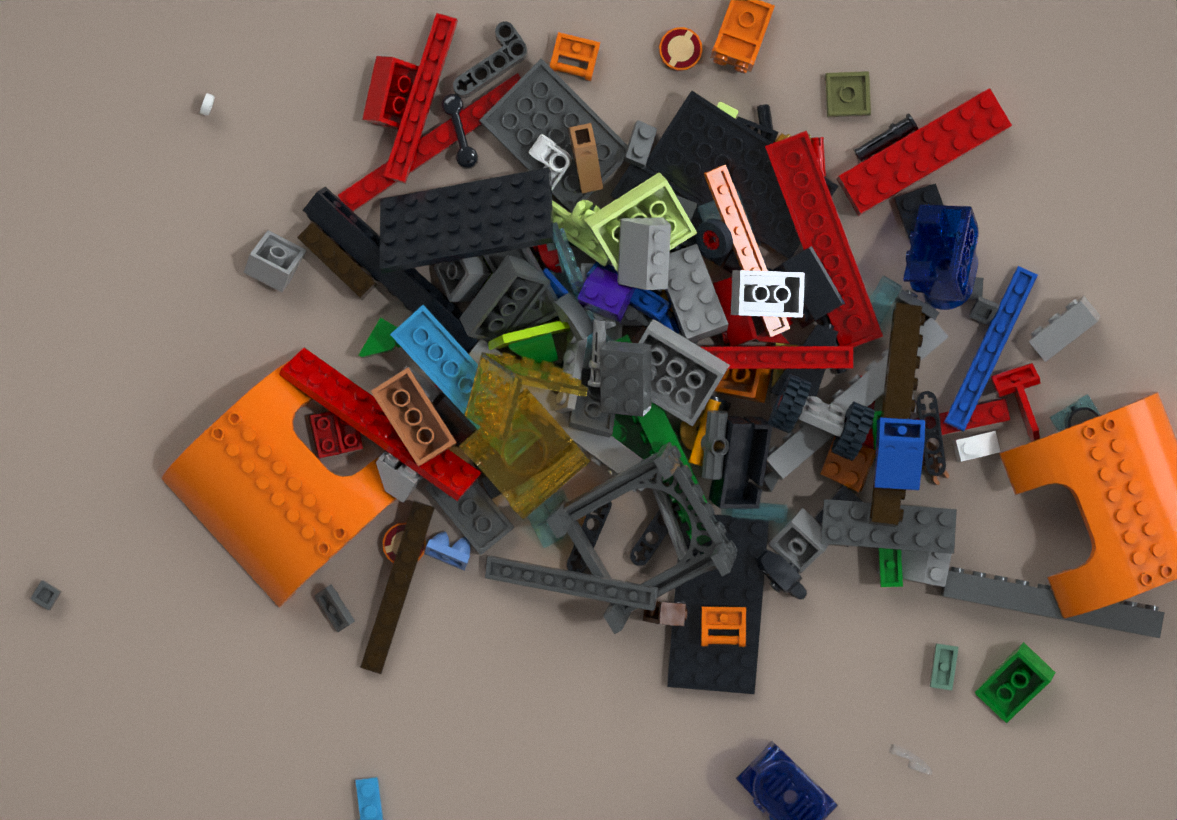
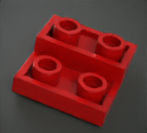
(333, 435)

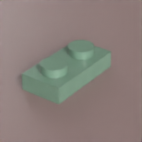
(944, 666)

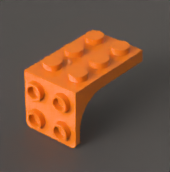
(742, 34)

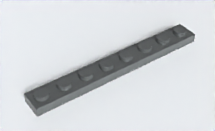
(571, 583)

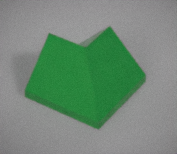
(536, 348)

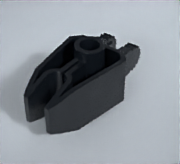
(783, 575)

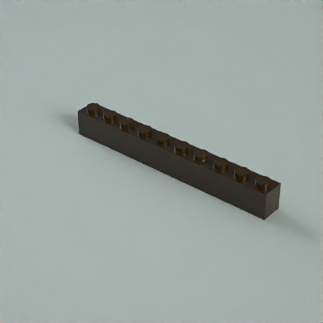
(897, 397)

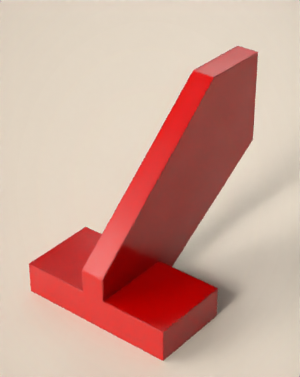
(1015, 382)

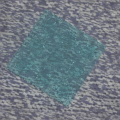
(567, 260)

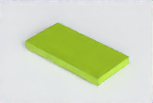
(517, 336)

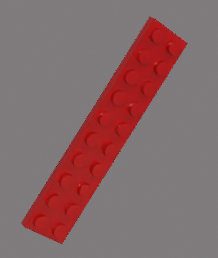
(821, 228)
(365, 415)

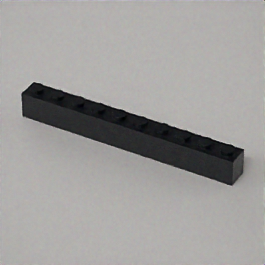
(364, 245)

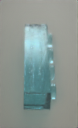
(766, 512)

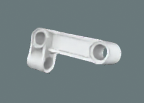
(546, 151)

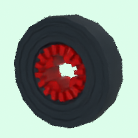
(705, 236)

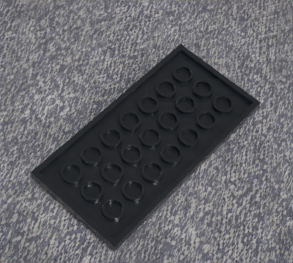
(709, 137)
(466, 220)
(721, 665)

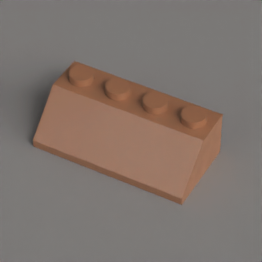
(413, 416)

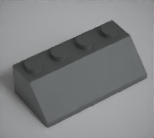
(504, 299)

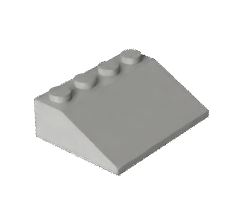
(681, 372)

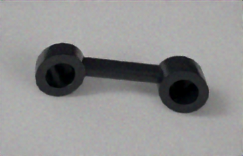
(453, 106)

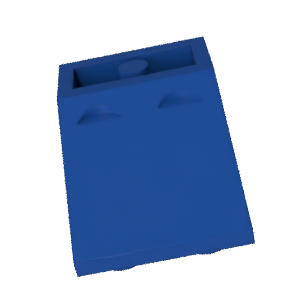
(899, 453)

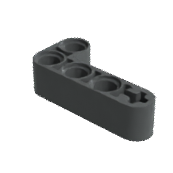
(487, 64)

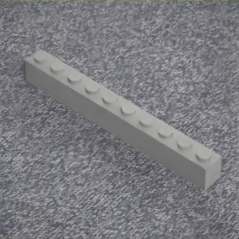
(862, 390)
(603, 449)

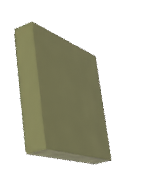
(848, 94)

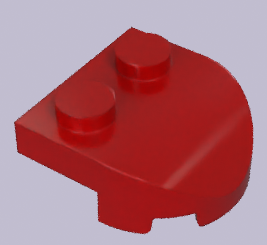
(549, 258)

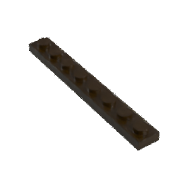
(397, 587)

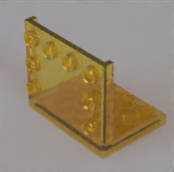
(499, 384)

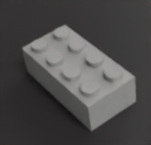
(693, 296)

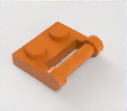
(576, 49)
(723, 619)

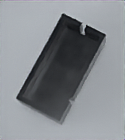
(744, 460)

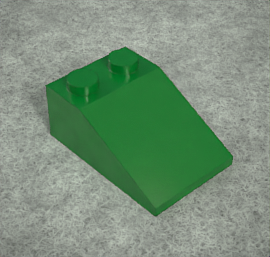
(1015, 682)

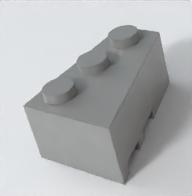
(1064, 328)

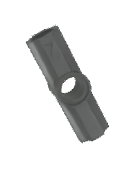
(715, 432)

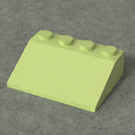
(647, 200)

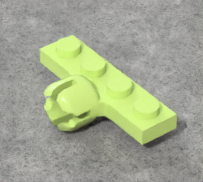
(578, 230)

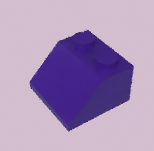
(604, 295)

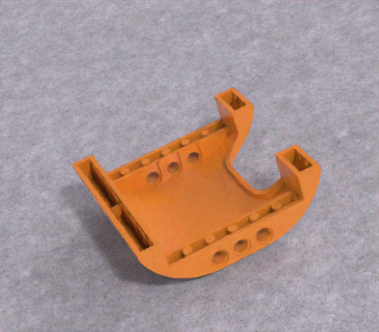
(270, 492)
(1126, 492)

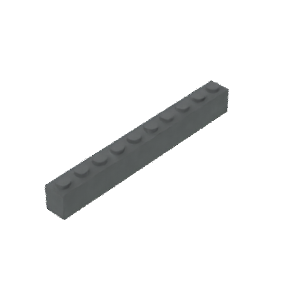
(1041, 601)

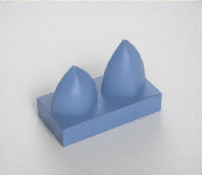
(456, 556)

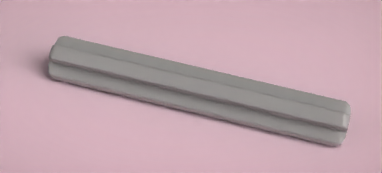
(670, 521)

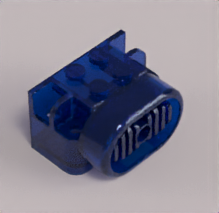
(943, 255)
(776, 773)

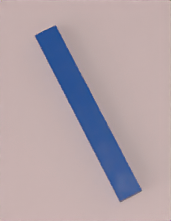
(990, 349)

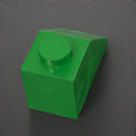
(380, 340)

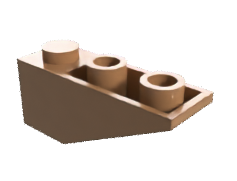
(586, 157)

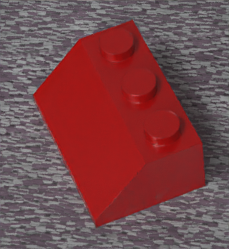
(389, 91)
(740, 327)

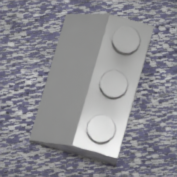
(644, 253)

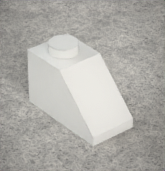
(976, 446)

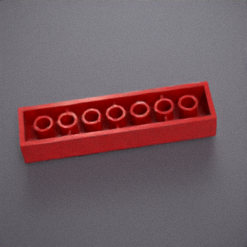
(924, 152)

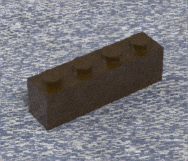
(337, 261)

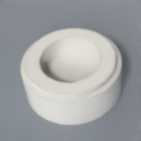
(207, 104)

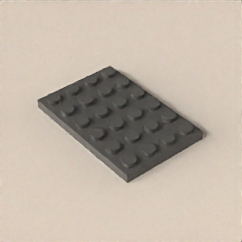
(550, 107)

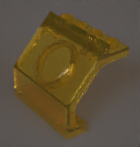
(532, 460)

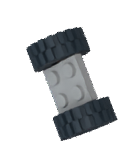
(848, 428)

